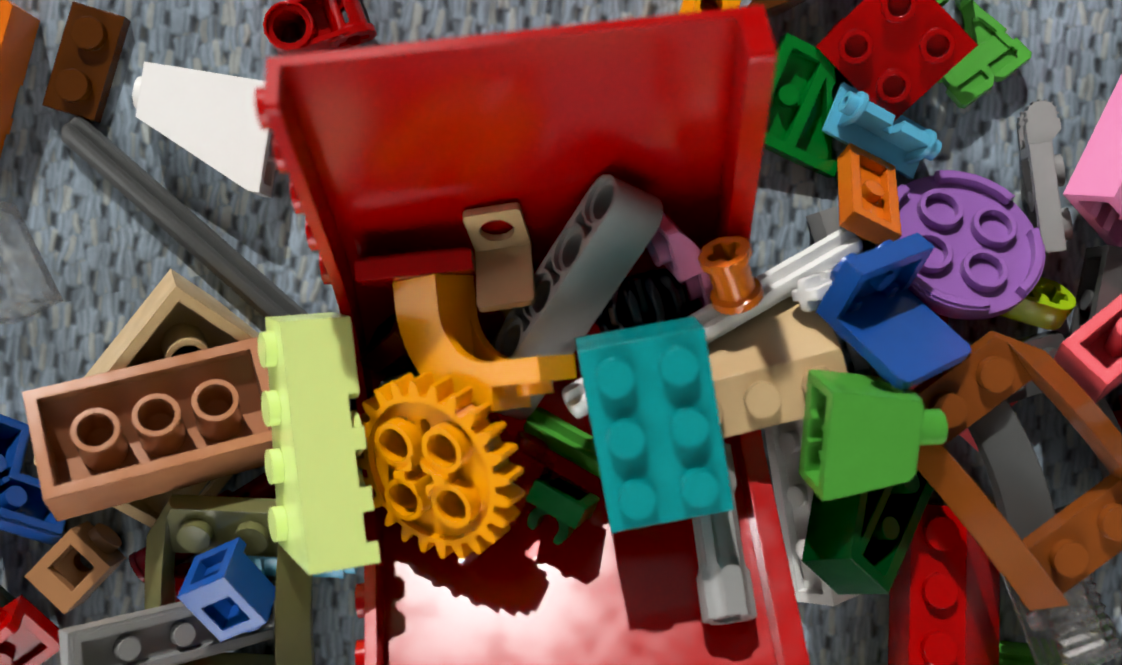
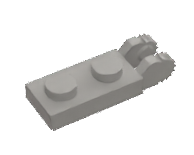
(1044, 174)

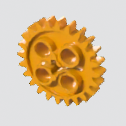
(439, 465)

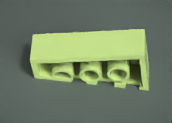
(315, 442)

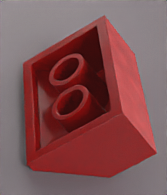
(944, 598)

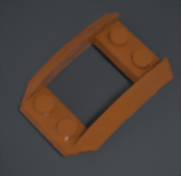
(1075, 538)

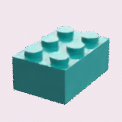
(655, 423)

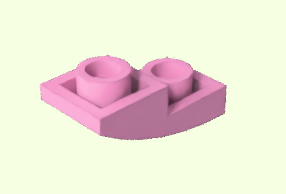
(680, 256)

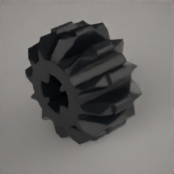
(644, 300)

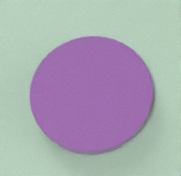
(983, 244)

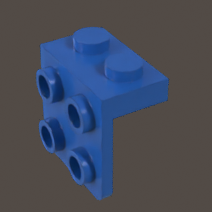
(884, 319)

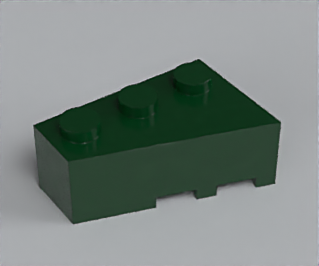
(865, 536)

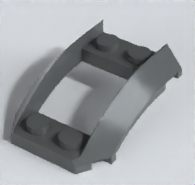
(1010, 457)

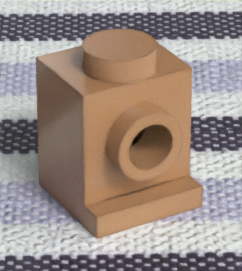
(63, 576)

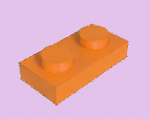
(868, 196)

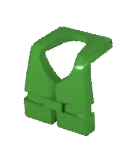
(989, 62)

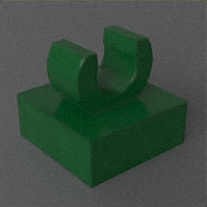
(563, 500)

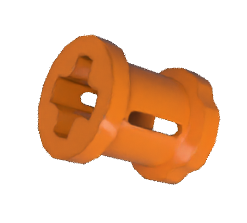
(731, 275)

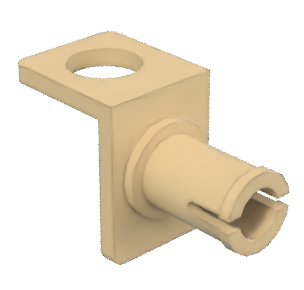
(502, 260)

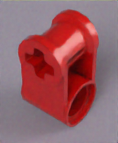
(323, 22)

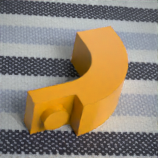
(445, 337)

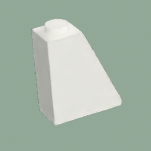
(211, 119)

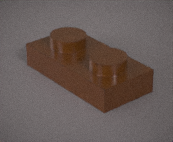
(86, 62)

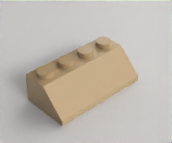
(765, 366)

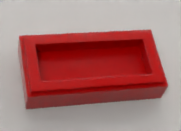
(390, 268)

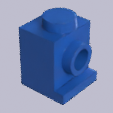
(227, 591)

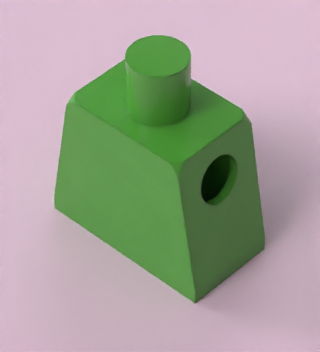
(862, 433)

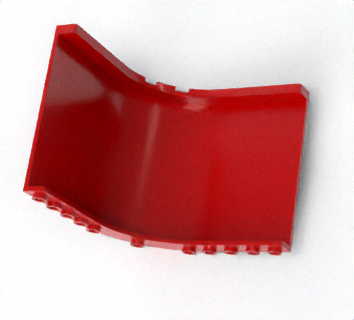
(387, 161)

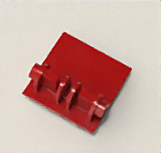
(896, 49)

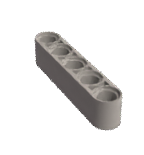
(580, 273)

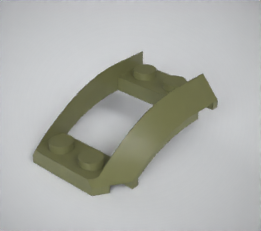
(206, 522)

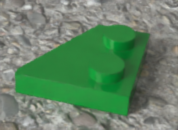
(801, 105)

